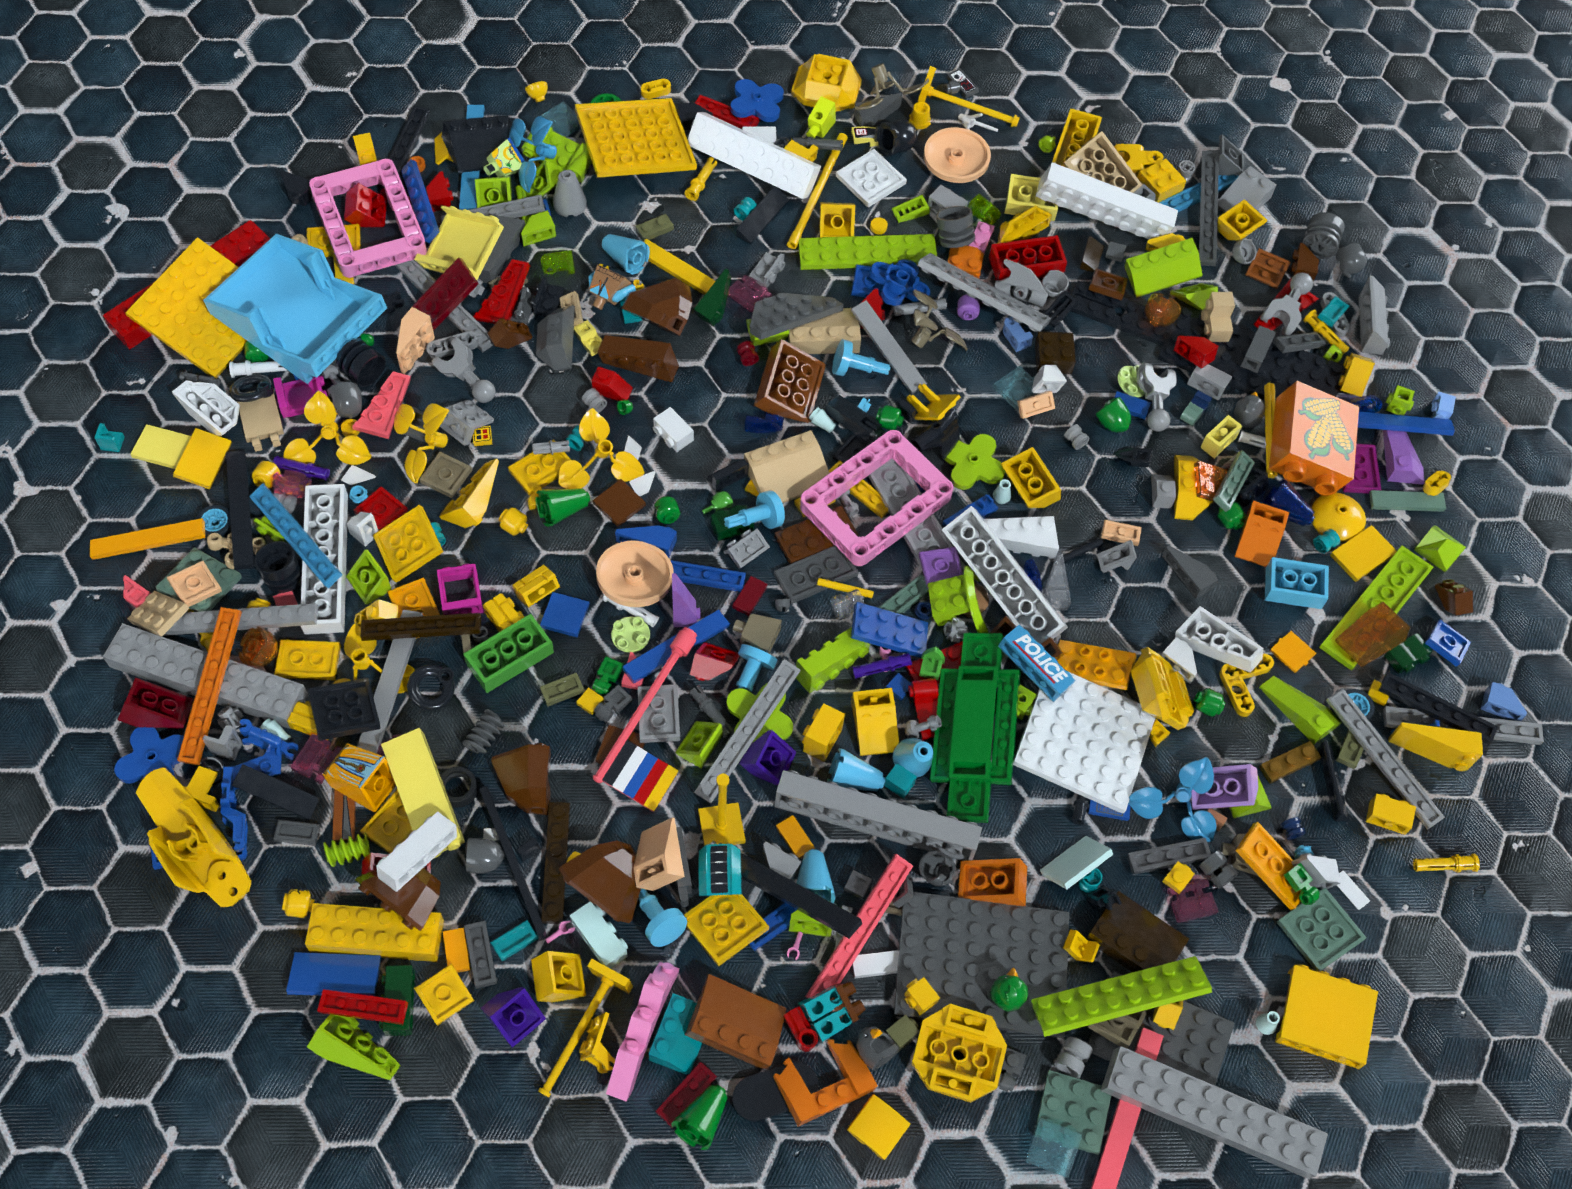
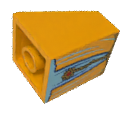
(361, 776)

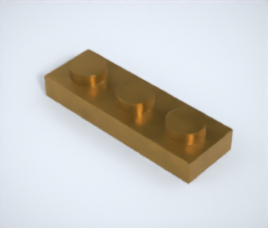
(1290, 762)

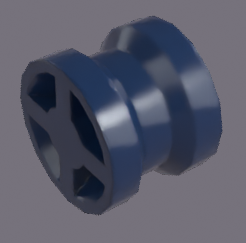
(1293, 828)

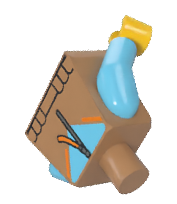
(610, 286)

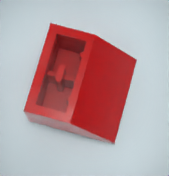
(365, 207)

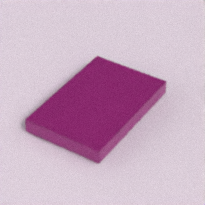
(1365, 472)

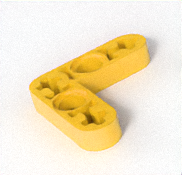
(1237, 680)

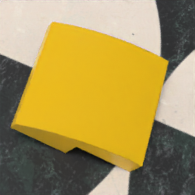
(878, 1126)

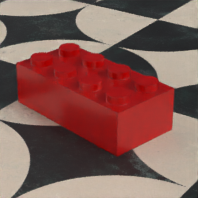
(1036, 254)

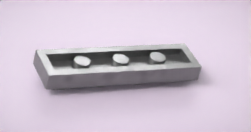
(1168, 855)

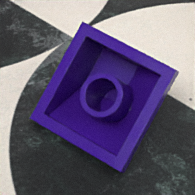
(768, 757)
(513, 1014)

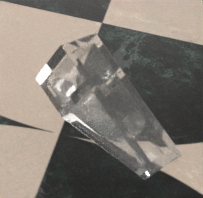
(1056, 587)

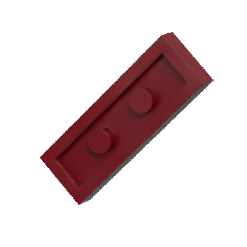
(686, 1093)

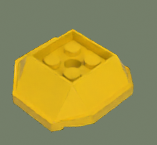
(829, 78)
(1161, 689)
(972, 1035)

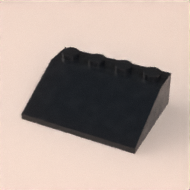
(474, 140)

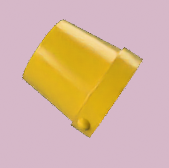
(920, 115)

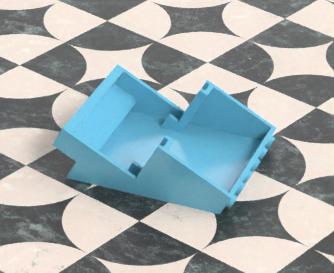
(294, 306)

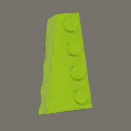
(830, 660)

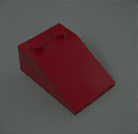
(155, 706)

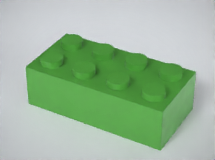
(508, 653)

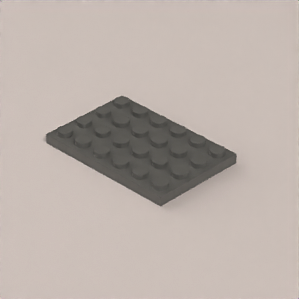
(1192, 1047)

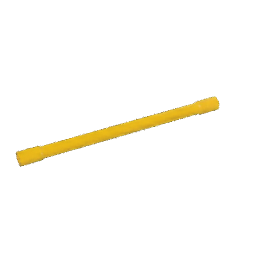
(797, 233)

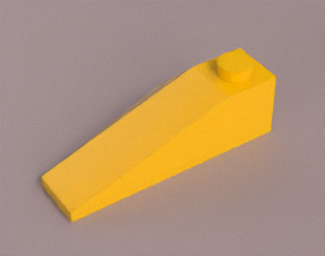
(474, 498)

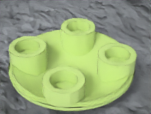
(1128, 381)
(630, 634)

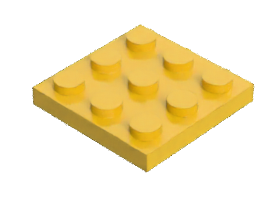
(408, 543)
(725, 925)

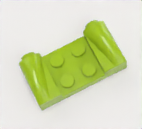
(568, 156)

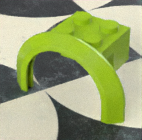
(956, 597)

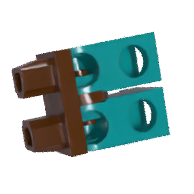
(832, 1010)

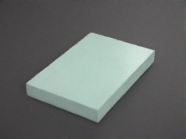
(1076, 862)

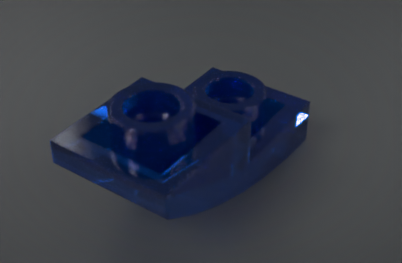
(770, 424)
(1033, 573)

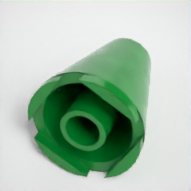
(560, 503)
(701, 1118)

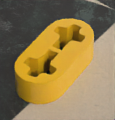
(655, 88)
(1437, 483)

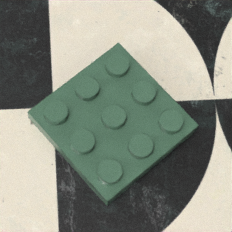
(224, 576)
(1321, 931)
(1076, 1106)

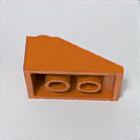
(994, 881)

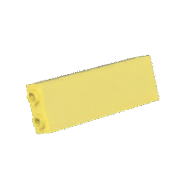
(419, 781)

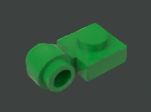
(608, 671)
(1300, 880)

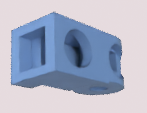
(1016, 335)

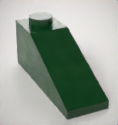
(713, 303)

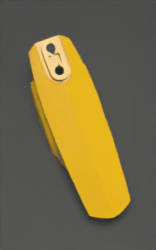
(189, 841)

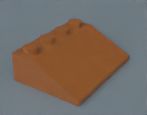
(790, 382)
(737, 1022)

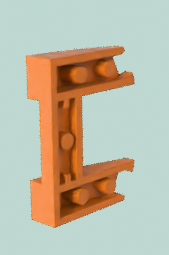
(807, 1106)

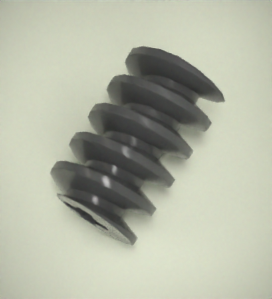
(483, 731)

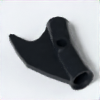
(940, 433)

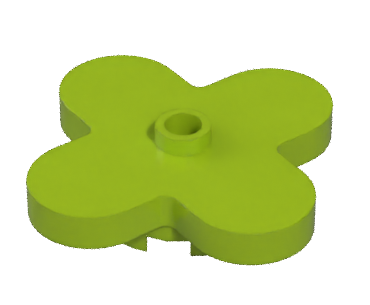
(975, 463)
(741, 701)

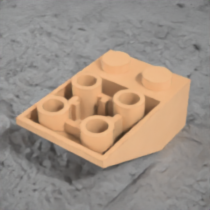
(414, 337)
(658, 857)

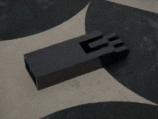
(854, 419)

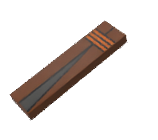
(343, 817)

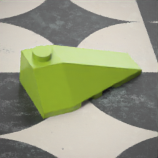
(1303, 711)
(346, 1044)

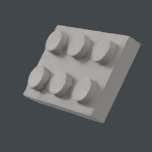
(661, 717)

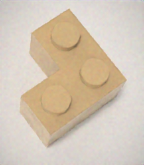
(1218, 316)

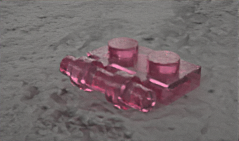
(745, 295)
(311, 756)
(1195, 906)

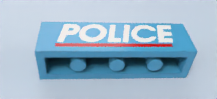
(1036, 663)

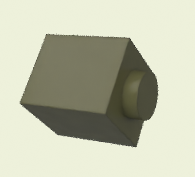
(903, 1031)

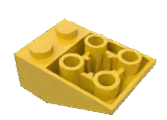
(875, 721)

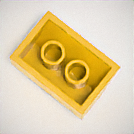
(1032, 479)

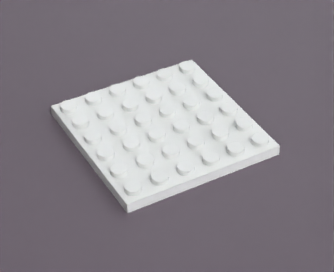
(1086, 742)

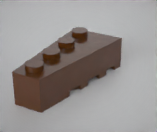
(640, 356)

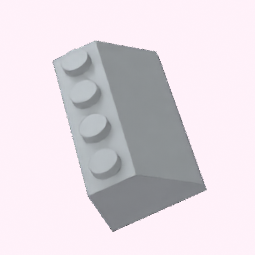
(1373, 318)

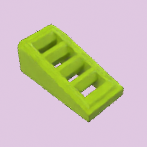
(918, 212)

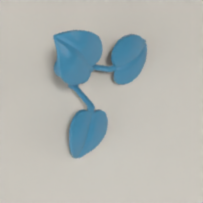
(538, 130)
(1193, 776)

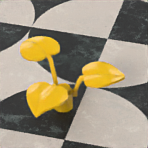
(321, 410)
(433, 418)
(596, 428)
(358, 652)

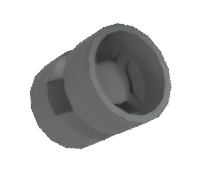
(1213, 864)

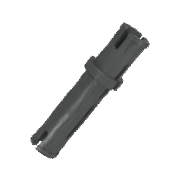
(825, 144)
(706, 705)

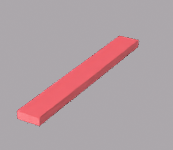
(870, 914)
(1123, 1123)

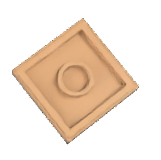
(194, 584)

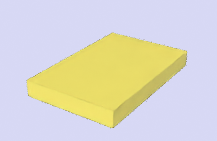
(160, 446)

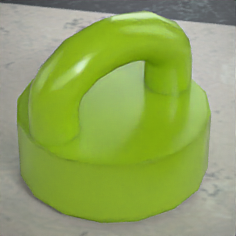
(1047, 144)
(1330, 353)

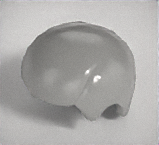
(1244, 251)
(1055, 283)

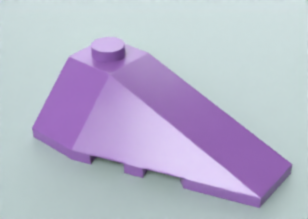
(1401, 459)
(684, 604)

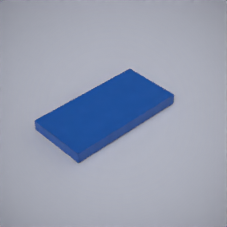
(333, 972)

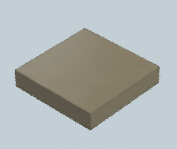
(445, 474)

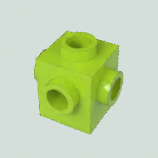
(1400, 400)
(1025, 702)

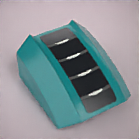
(720, 870)

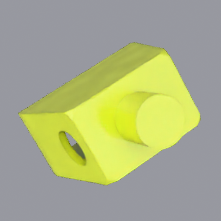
(821, 118)

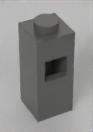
(1258, 349)

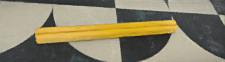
(1270, 400)

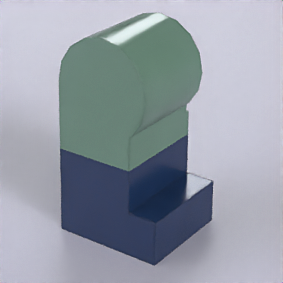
(1196, 408)

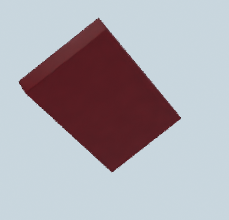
(447, 292)

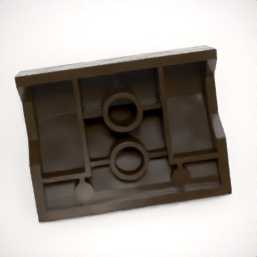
(1136, 936)

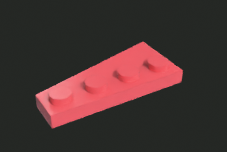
(380, 414)

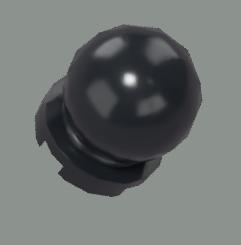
(895, 137)

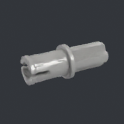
(551, 447)

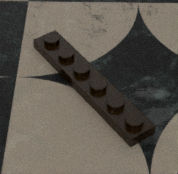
(420, 626)
(555, 857)

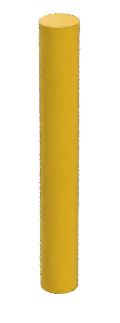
(843, 587)

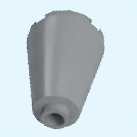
(568, 195)

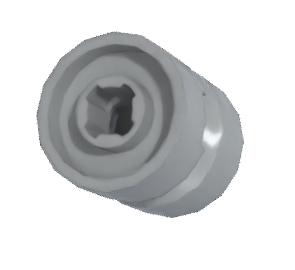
(1071, 1060)

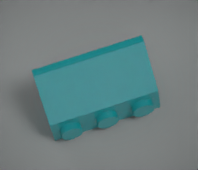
(671, 1045)

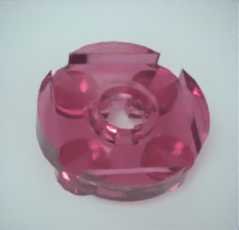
(290, 483)

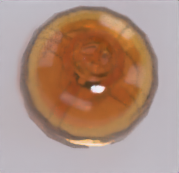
(1162, 310)
(258, 647)

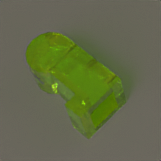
(984, 209)
(558, 262)

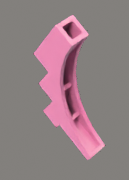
(640, 1030)

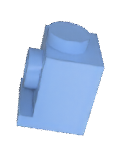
(1443, 405)

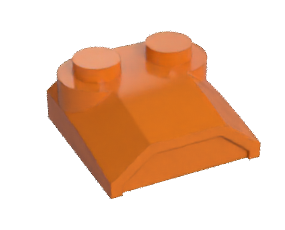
(967, 259)

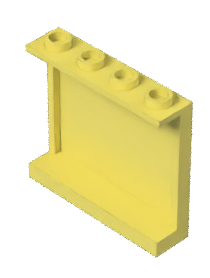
(462, 236)

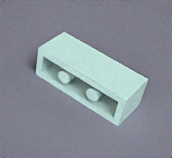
(599, 935)

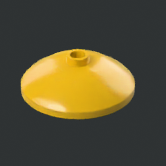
(1329, 515)

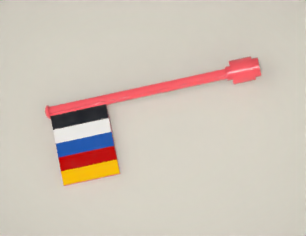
(629, 766)

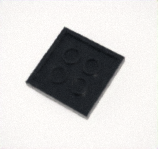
(343, 709)

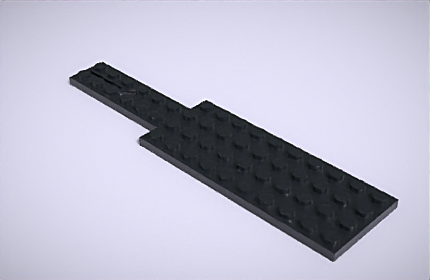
(1276, 368)

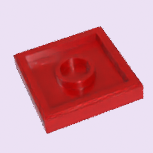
(383, 507)

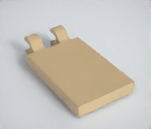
(261, 421)

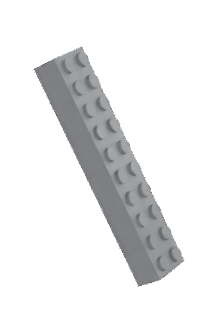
(181, 669)
(877, 816)
(1214, 1112)

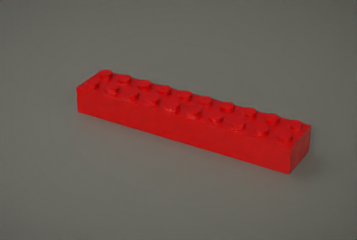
(235, 246)

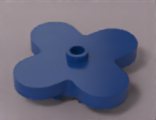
(757, 100)
(898, 281)
(148, 754)

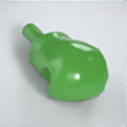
(720, 501)

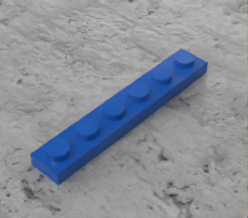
(420, 200)

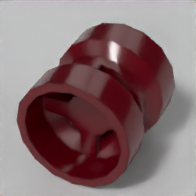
(747, 353)

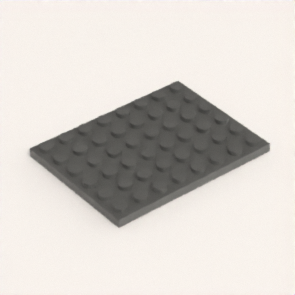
(969, 944)

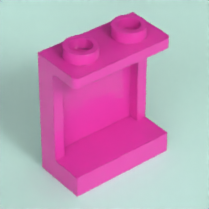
(295, 394)

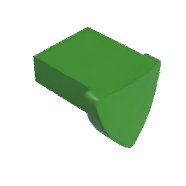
(932, 663)

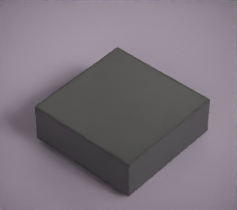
(1115, 251)

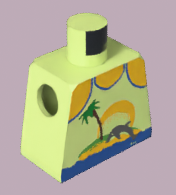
(504, 160)

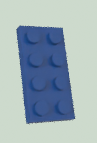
(889, 629)

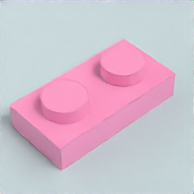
(982, 236)

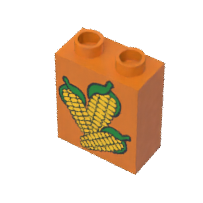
(1314, 438)

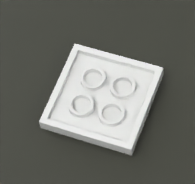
(871, 178)

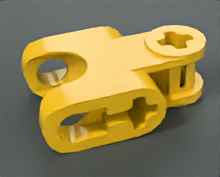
(1137, 158)

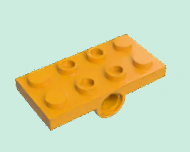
(1097, 664)

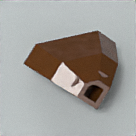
(662, 304)
(525, 777)
(606, 878)
(411, 902)

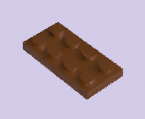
(806, 539)

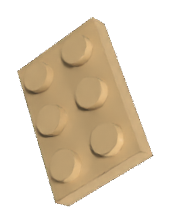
(158, 613)

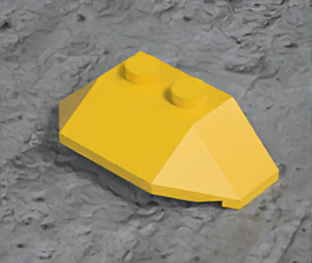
(1024, 225)
(1186, 503)

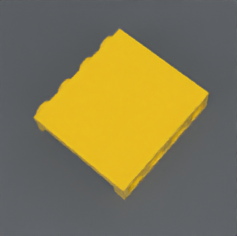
(1328, 1016)

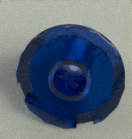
(1289, 500)

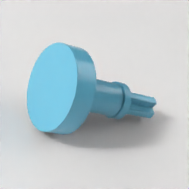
(845, 358)
(767, 510)
(755, 661)
(664, 924)

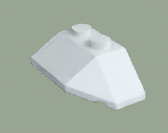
(208, 406)

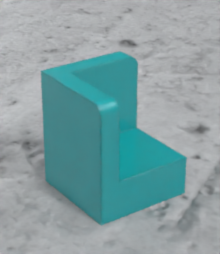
(108, 440)
(900, 780)

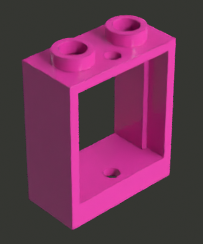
(458, 573)

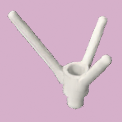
(969, 121)

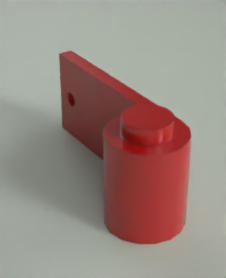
(925, 700)

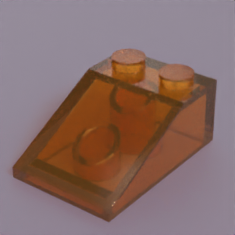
(1373, 634)

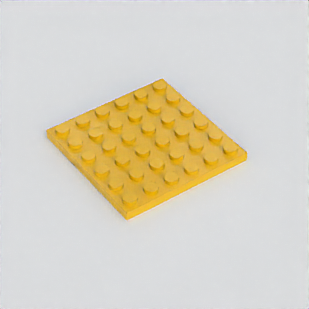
(635, 137)
(178, 316)

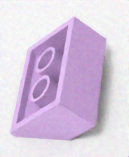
(1231, 788)

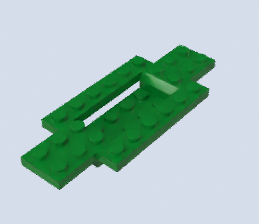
(967, 721)

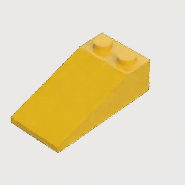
(1442, 745)

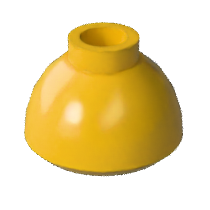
(537, 90)

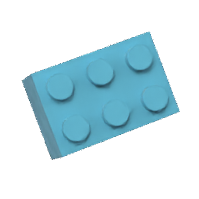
(1296, 583)

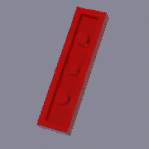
(723, 112)
(362, 1006)

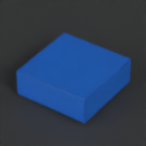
(899, 686)

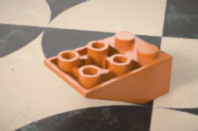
(1261, 533)

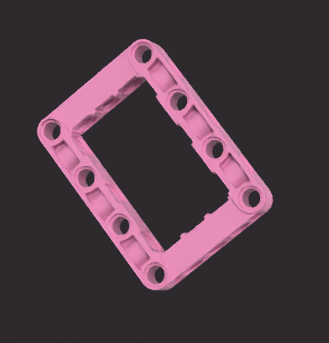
(377, 256)
(854, 471)

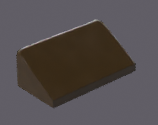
(1092, 255)

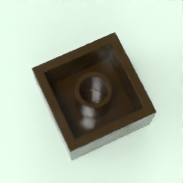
(1055, 349)

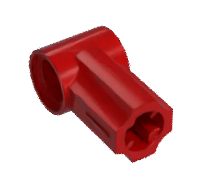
(800, 1027)

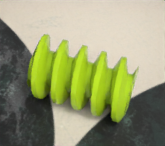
(346, 850)

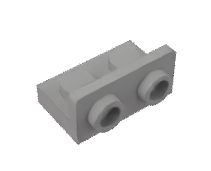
(767, 269)
(747, 547)

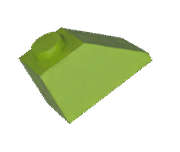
(538, 228)

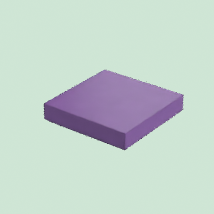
(940, 564)

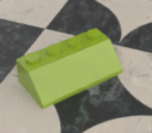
(1164, 267)

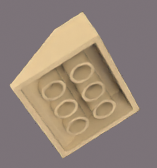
(1103, 162)
(825, 333)
(787, 466)

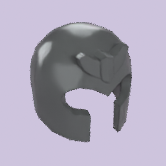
(1351, 259)
(938, 868)

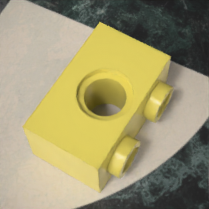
(1221, 436)

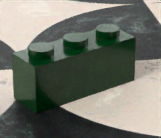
(399, 985)

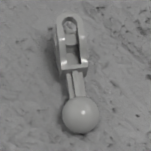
(1288, 307)
(462, 367)
(1157, 390)

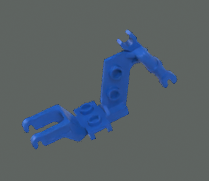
(268, 764)

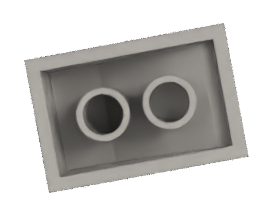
(1249, 186)

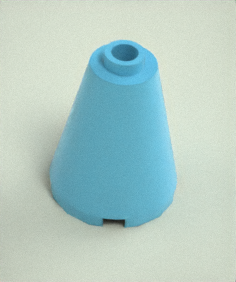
(626, 252)
(914, 756)
(855, 773)
(815, 875)

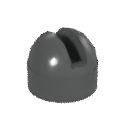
(779, 603)
(479, 638)

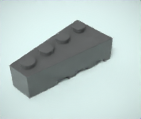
(504, 246)

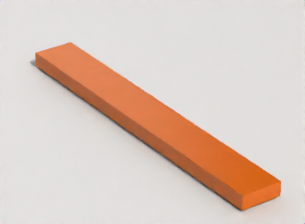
(209, 686)

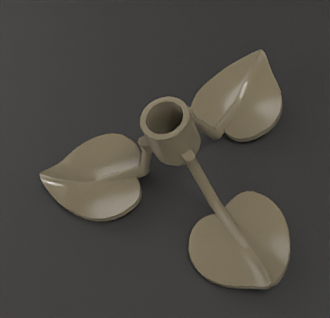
(880, 77)
(922, 320)

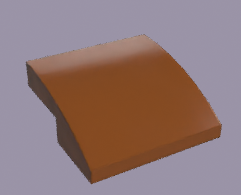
(1268, 268)

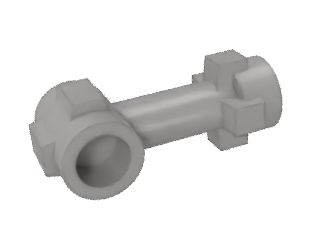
(331, 372)
(851, 507)
(913, 728)

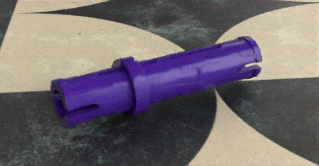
(309, 469)
(890, 663)

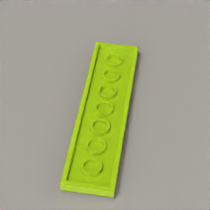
(863, 250)
(1392, 586)
(1120, 996)

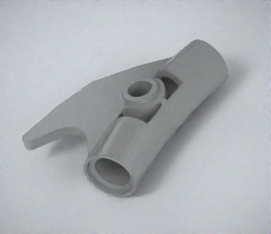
(1022, 284)

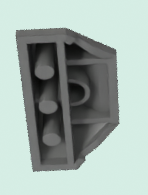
(556, 338)

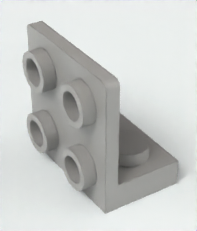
(464, 419)

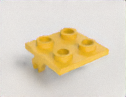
(936, 408)
(592, 1048)

